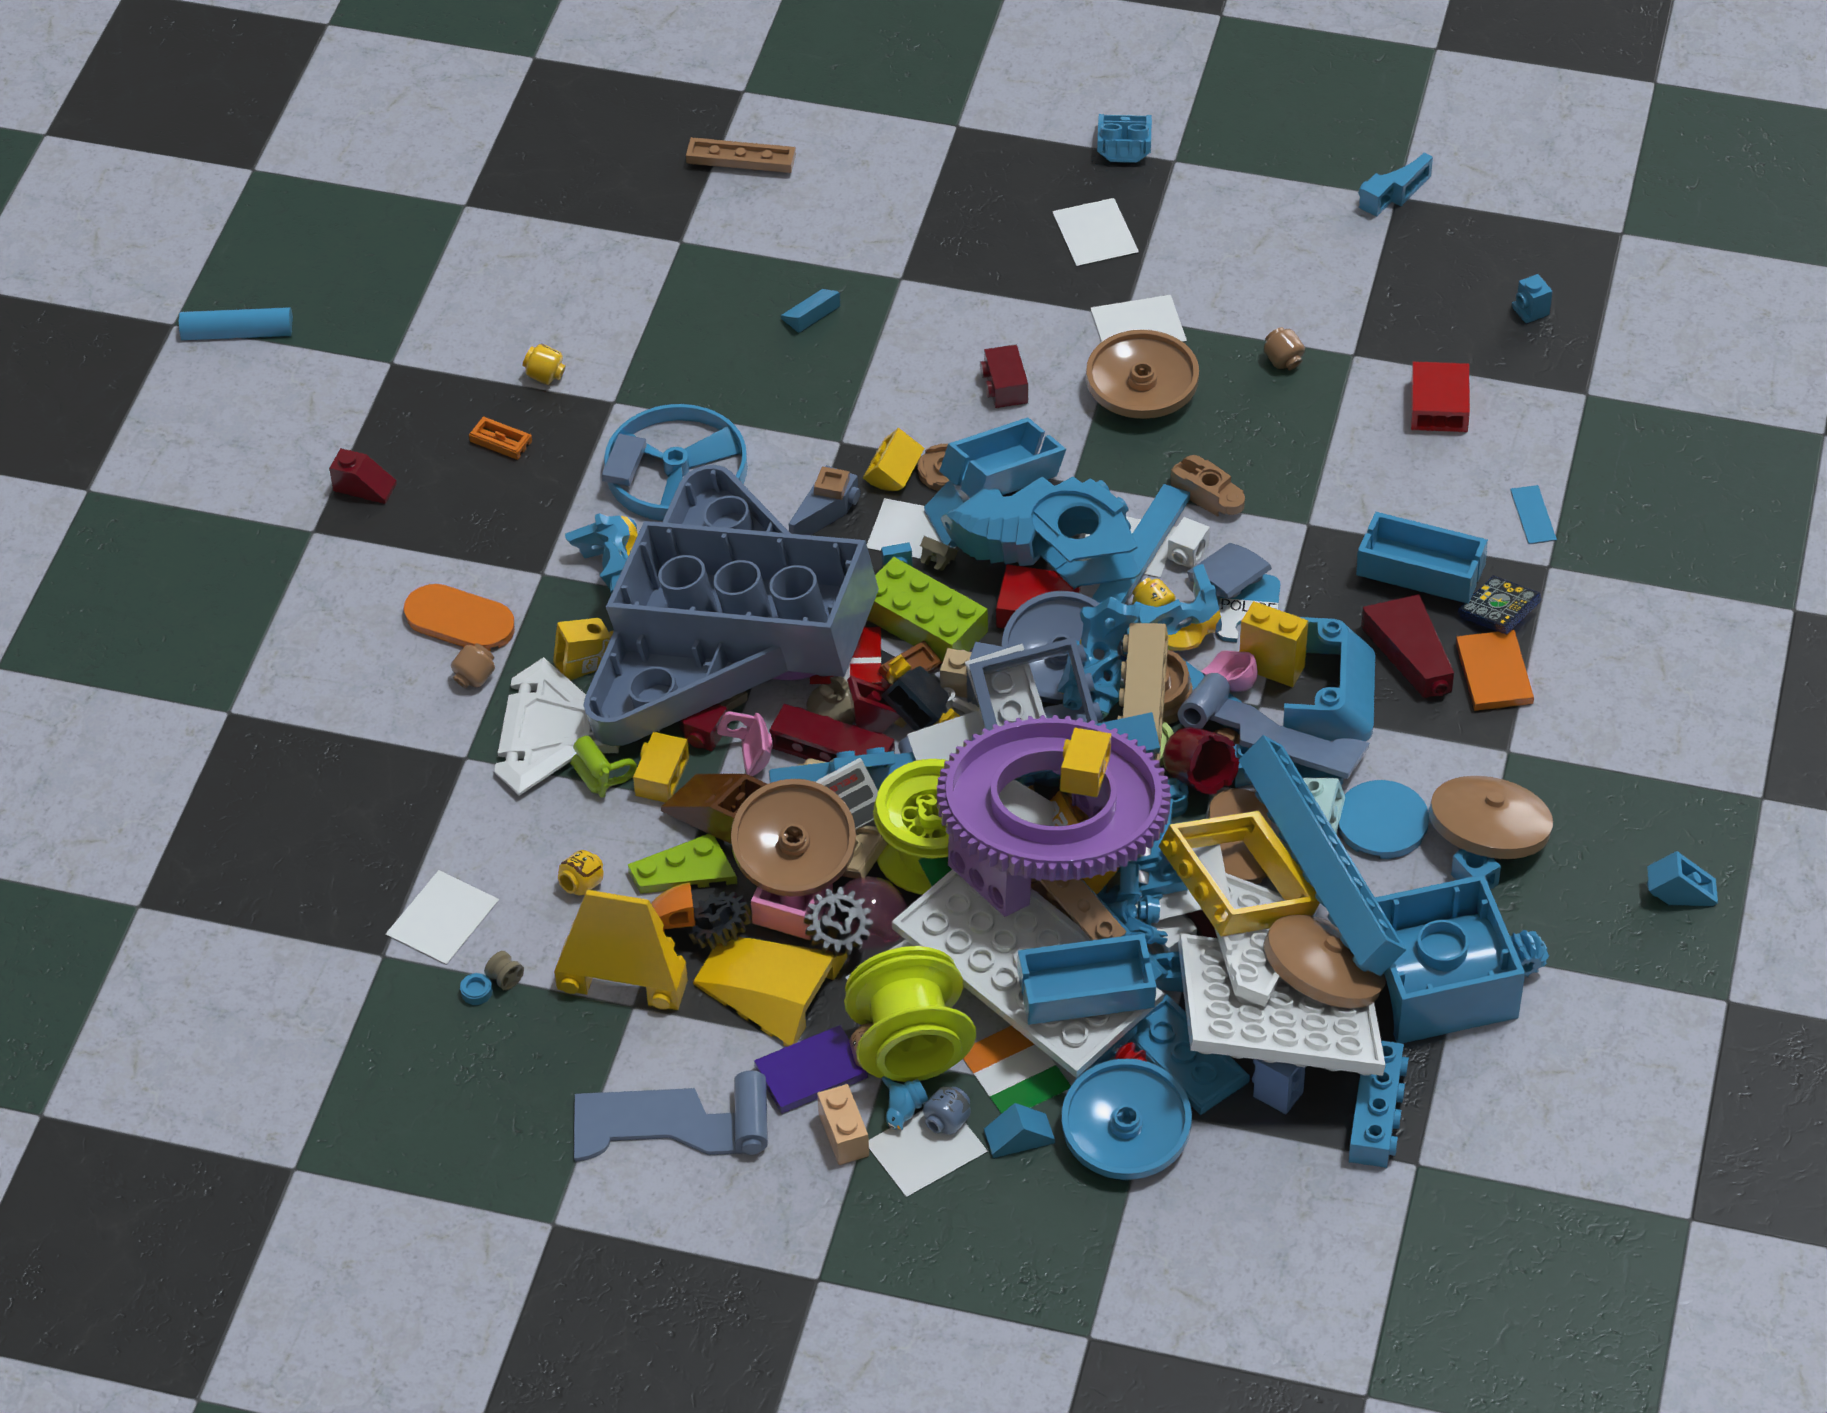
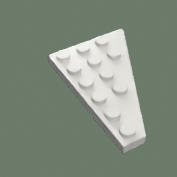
(1244, 952)

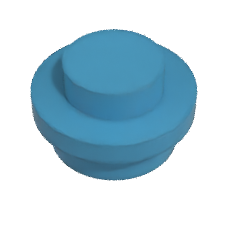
(1149, 910)

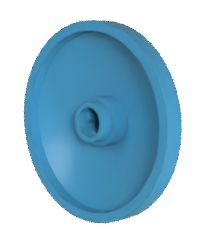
(1126, 1119)

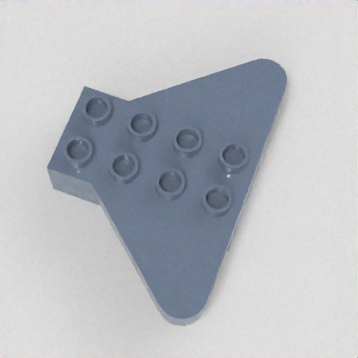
(721, 606)

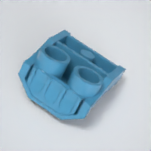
(1124, 137)

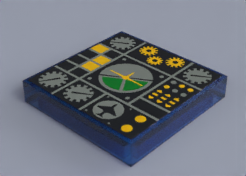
(1500, 605)

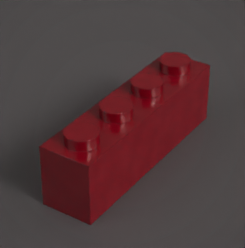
(821, 737)

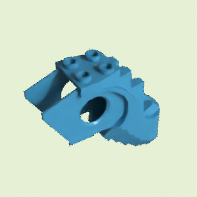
(1041, 524)

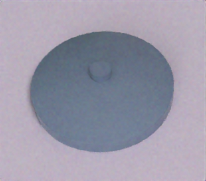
(1045, 621)

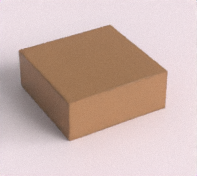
(831, 483)

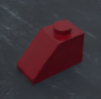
(360, 477)
(868, 707)
(701, 727)

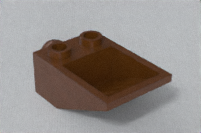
(712, 801)

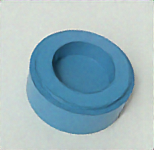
(476, 989)

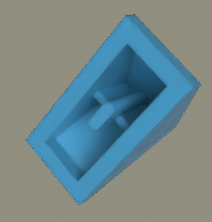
(1018, 1130)

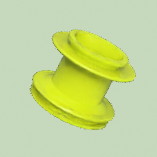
(902, 812)
(910, 1003)

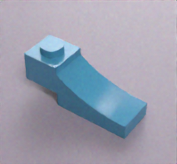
(1394, 186)

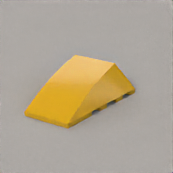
(768, 982)

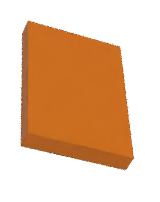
(1494, 670)

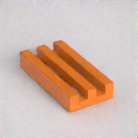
(497, 440)

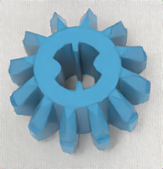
(1530, 951)

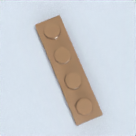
(741, 155)

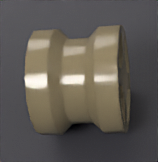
(504, 970)

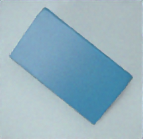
(812, 309)

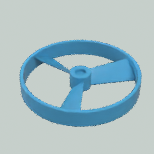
(677, 460)

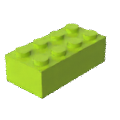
(926, 610)

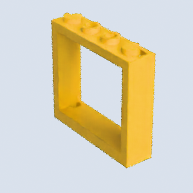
(1265, 848)

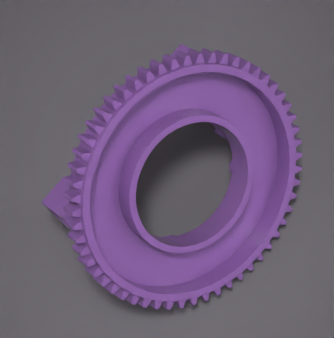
(1003, 852)

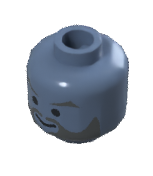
(947, 1110)

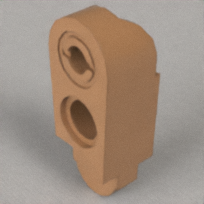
(1208, 486)

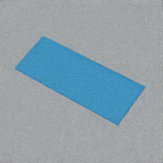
(1533, 514)

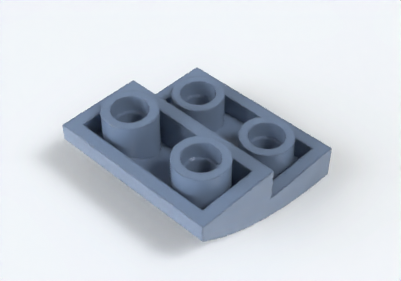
(1233, 569)

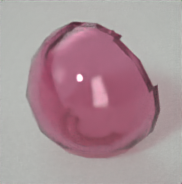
(883, 900)

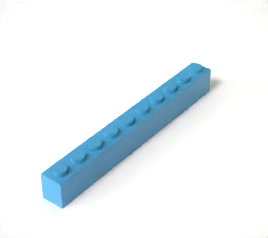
(1321, 856)

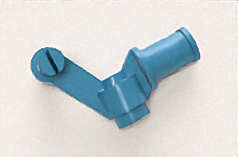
(1125, 906)

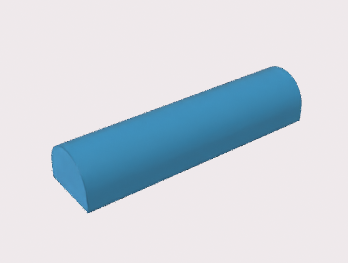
(235, 323)

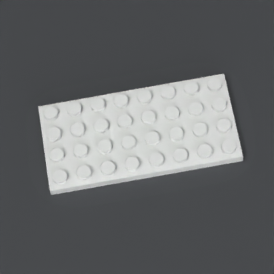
(986, 954)

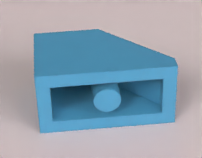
(1681, 882)

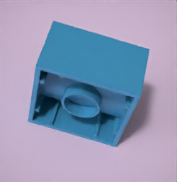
(1456, 960)

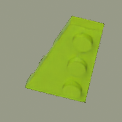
(692, 862)

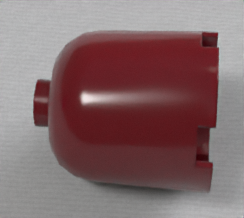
(1201, 759)

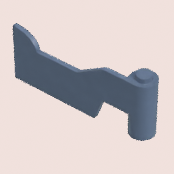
(1211, 703)
(675, 1116)

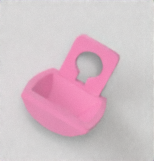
(755, 739)

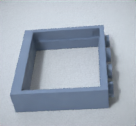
(1077, 656)

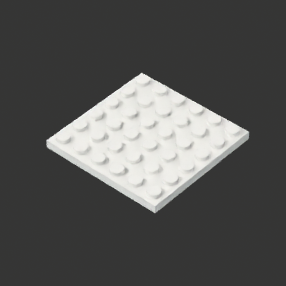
(1285, 1030)

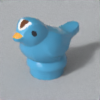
(903, 1101)

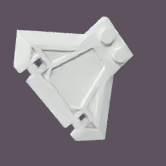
(541, 726)

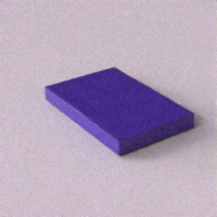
(809, 1067)

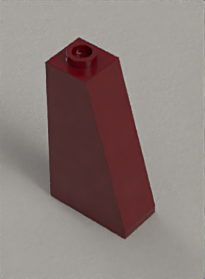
(1411, 643)

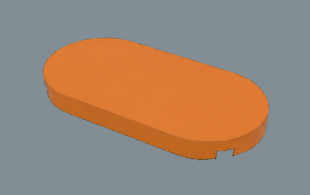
(459, 616)

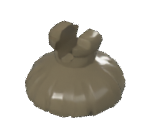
(832, 700)

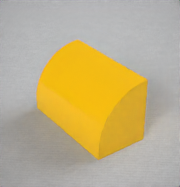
(893, 461)

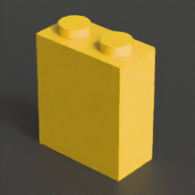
(1275, 641)

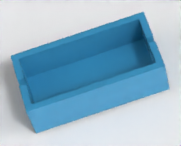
(1002, 458)
(1421, 557)
(1086, 979)

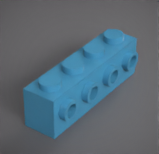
(1376, 1111)

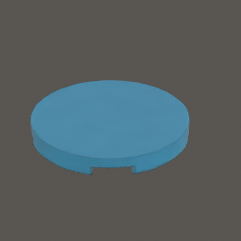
(1383, 819)

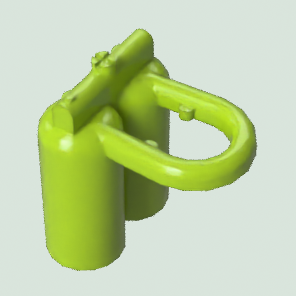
(595, 768)

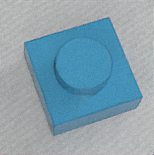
(900, 551)

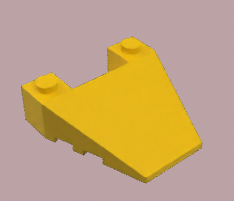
(623, 943)

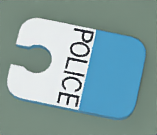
(1234, 609)

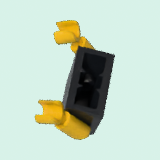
(916, 695)

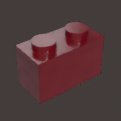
(1005, 376)

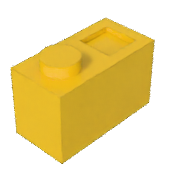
(1085, 762)
(660, 767)

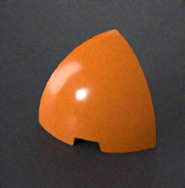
(675, 907)

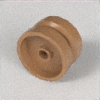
(1177, 686)

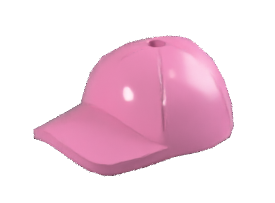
(1236, 667)

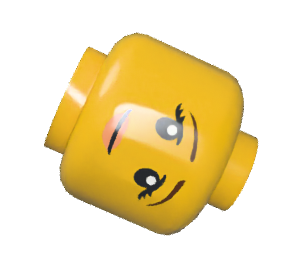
(1153, 593)

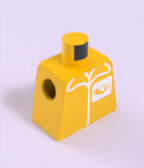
(580, 646)

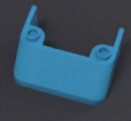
(1342, 710)

